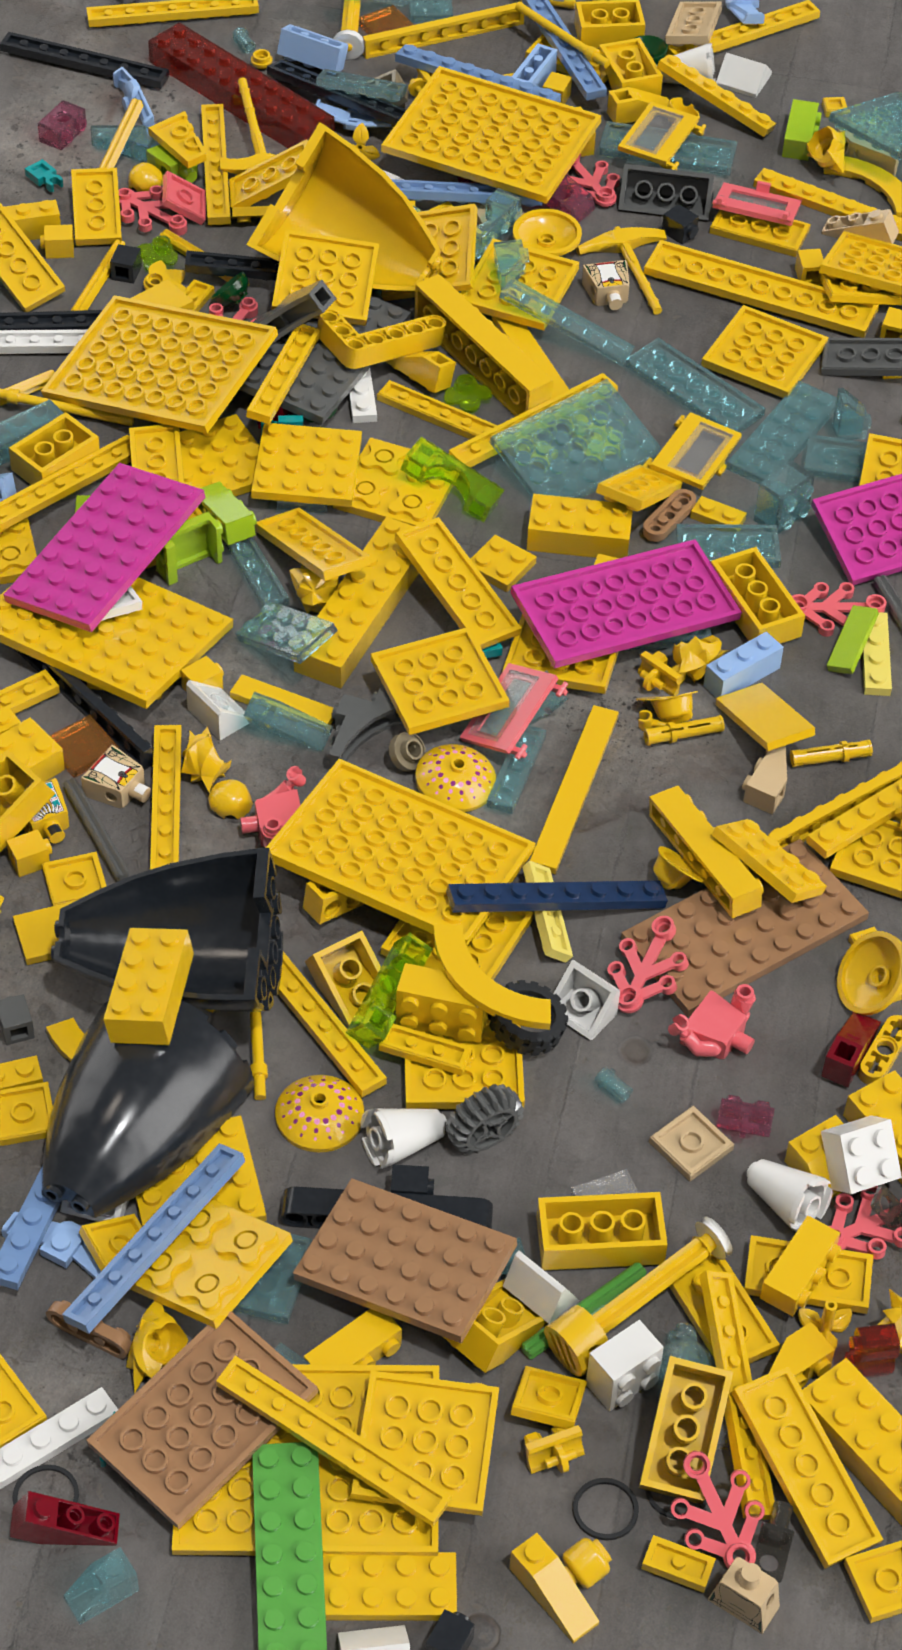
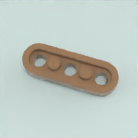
(668, 515)
(104, 1337)

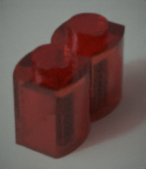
(874, 1349)

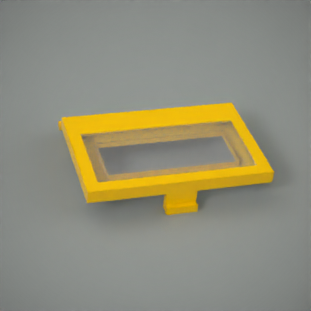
(660, 134)
(695, 451)

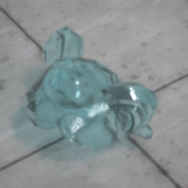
(683, 1345)

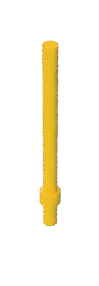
(590, 52)
(14, 396)
(258, 1067)

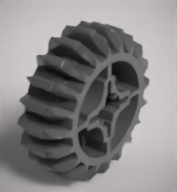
(484, 1119)

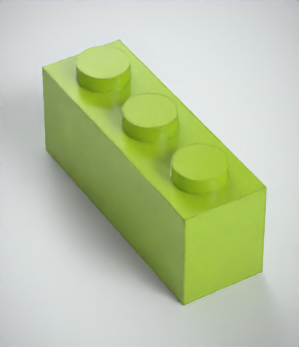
(802, 124)
(233, 515)

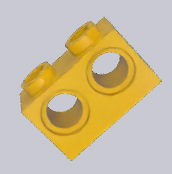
(326, 903)

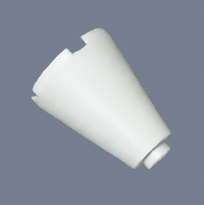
(698, 58)
(399, 1133)
(790, 1191)

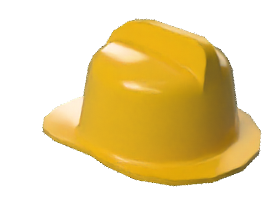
(672, 708)
(673, 869)

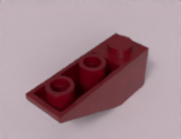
(849, 1048)
(62, 1522)

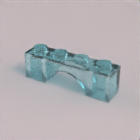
(501, 213)

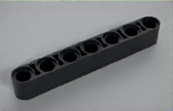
(311, 1206)

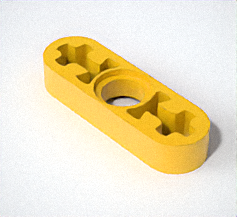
(873, 1055)

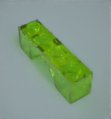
(429, 462)
(377, 1010)

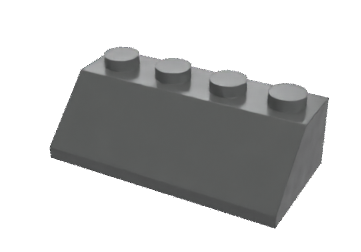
(660, 189)

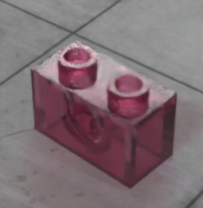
(62, 125)
(572, 199)

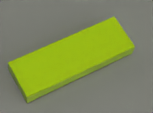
(852, 639)

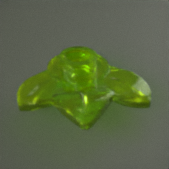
(158, 250)
(467, 393)

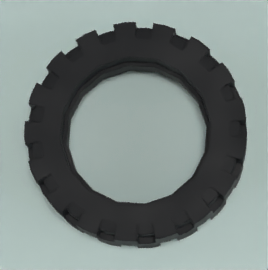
(528, 1041)

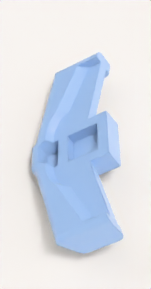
(746, 11)
(131, 90)
(351, 117)
(62, 1245)

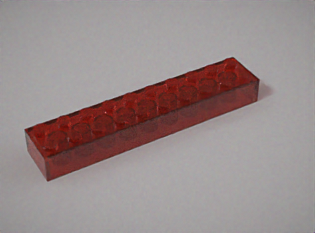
(215, 75)

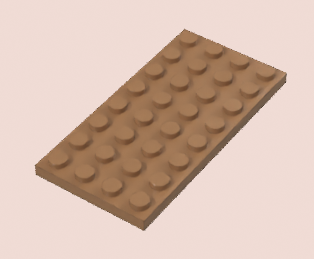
(745, 948)

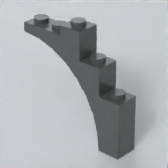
(298, 308)
(359, 721)

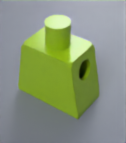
(166, 162)

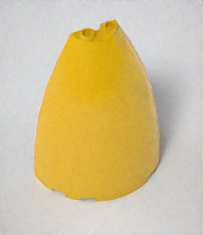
(351, 198)

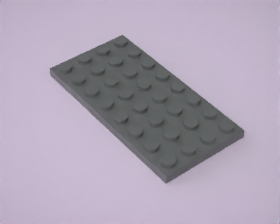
(323, 378)

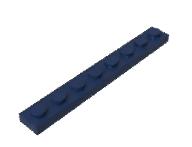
(556, 896)

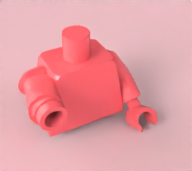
(275, 808)
(717, 1025)

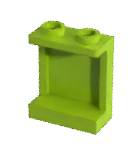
(191, 543)

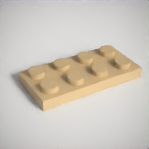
(694, 23)

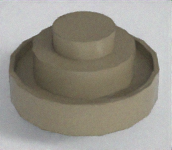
(406, 751)

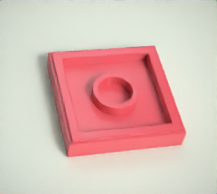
(184, 198)

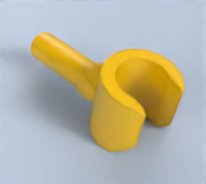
(647, 721)

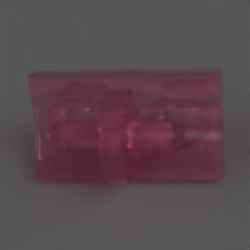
(745, 1116)

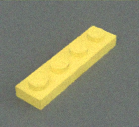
(877, 659)
(549, 923)

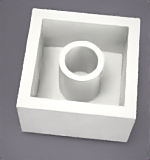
(861, 1154)
(624, 1366)

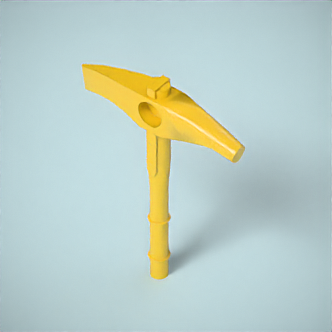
(240, 165)
(624, 241)

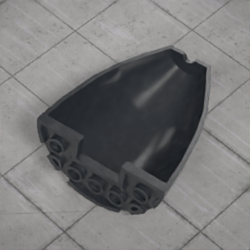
(223, 903)
(138, 1110)

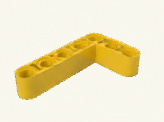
(378, 345)

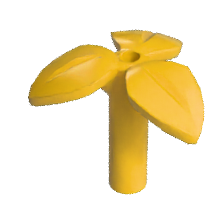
(360, 137)
(831, 1320)

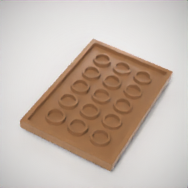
(406, 1260)
(183, 1432)

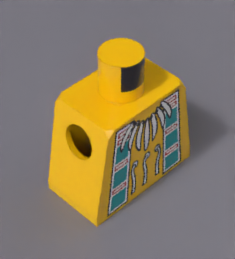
(52, 817)

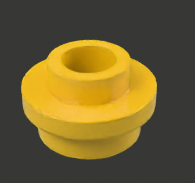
(261, 59)

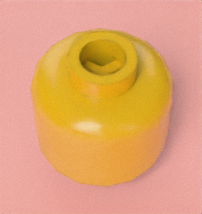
(587, 1562)

